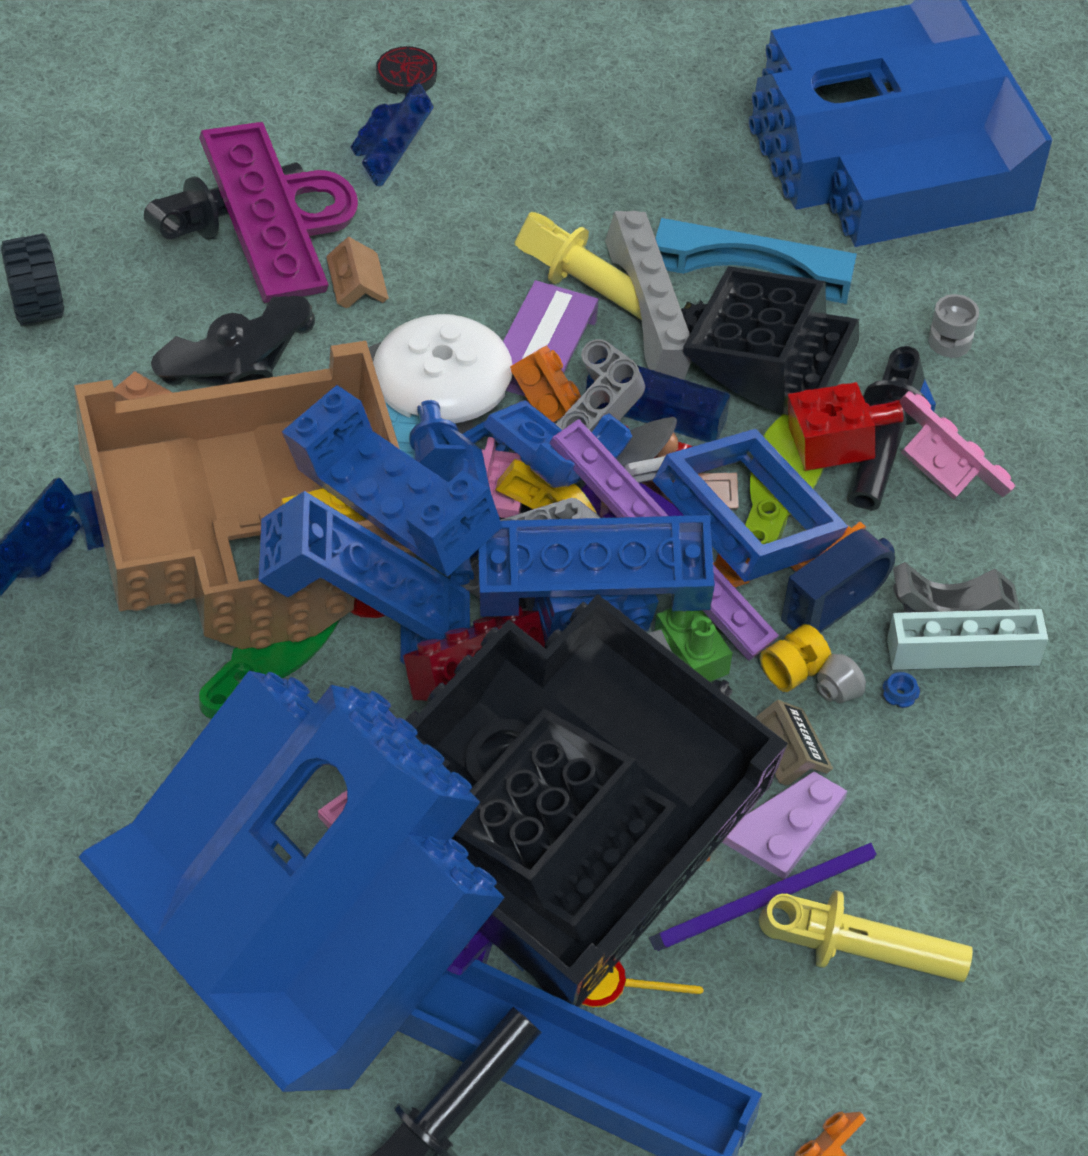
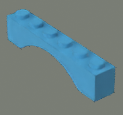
(695, 246)

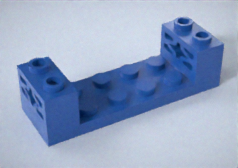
(388, 487)
(316, 541)
(599, 559)

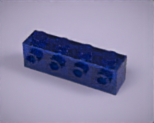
(697, 408)

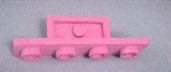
(946, 455)

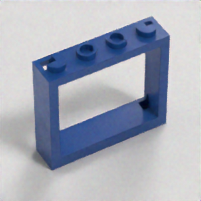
(728, 533)

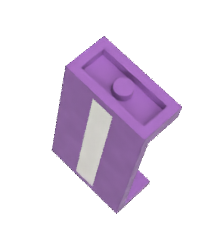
(552, 319)

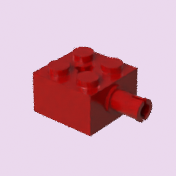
(837, 425)

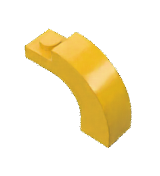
(529, 489)

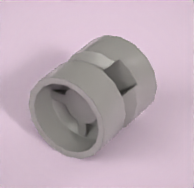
(953, 325)

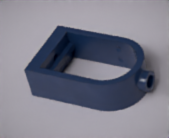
(837, 581)

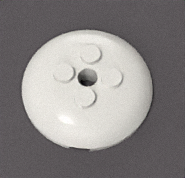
(446, 362)

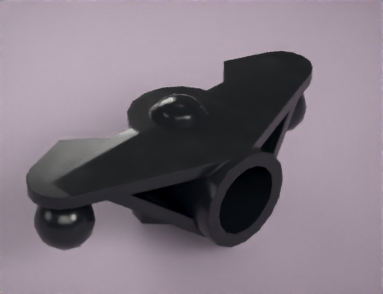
(236, 346)

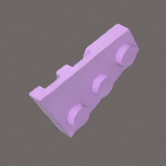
(787, 824)

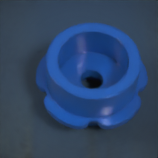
(903, 682)

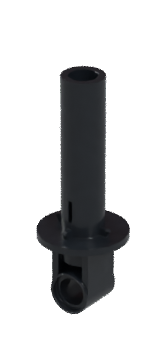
(193, 209)
(902, 374)
(429, 1130)

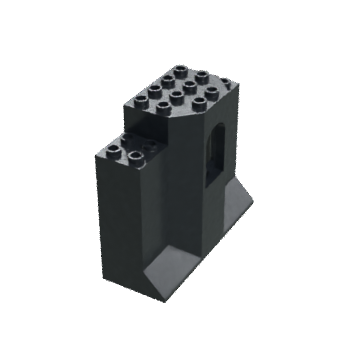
(644, 702)

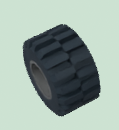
(32, 279)

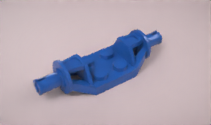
(447, 453)

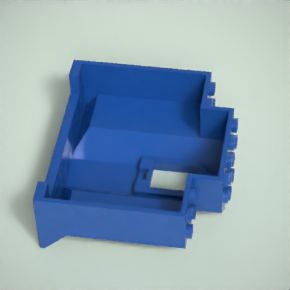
(924, 158)
(335, 946)

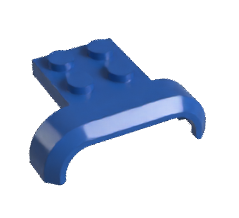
(530, 435)

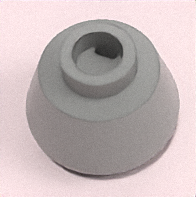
(840, 679)

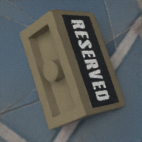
(803, 746)

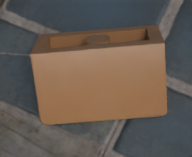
(355, 272)

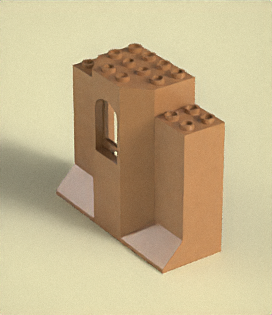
(203, 469)

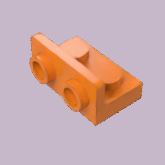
(545, 383)

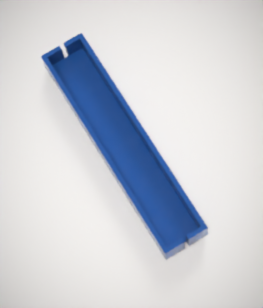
(591, 1066)

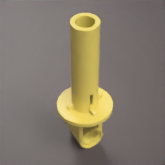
(568, 255)
(830, 930)

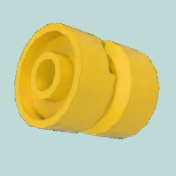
(795, 658)

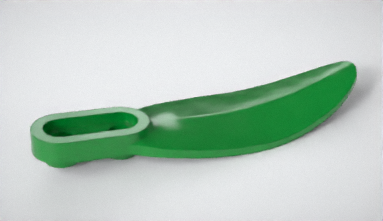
(278, 658)

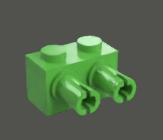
(695, 642)

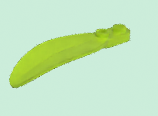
(771, 526)

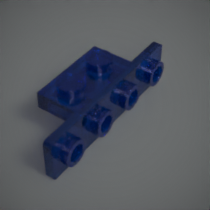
(391, 132)
(38, 535)

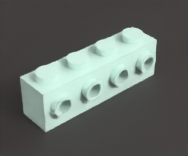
(967, 639)

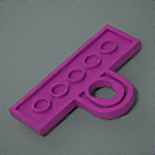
(265, 210)

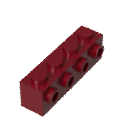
(437, 659)

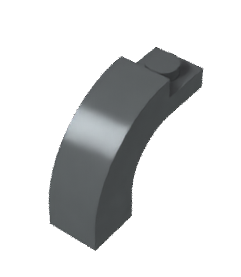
(982, 593)

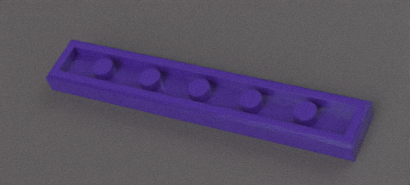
(762, 897)

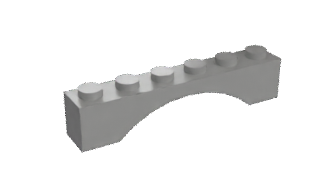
(663, 324)

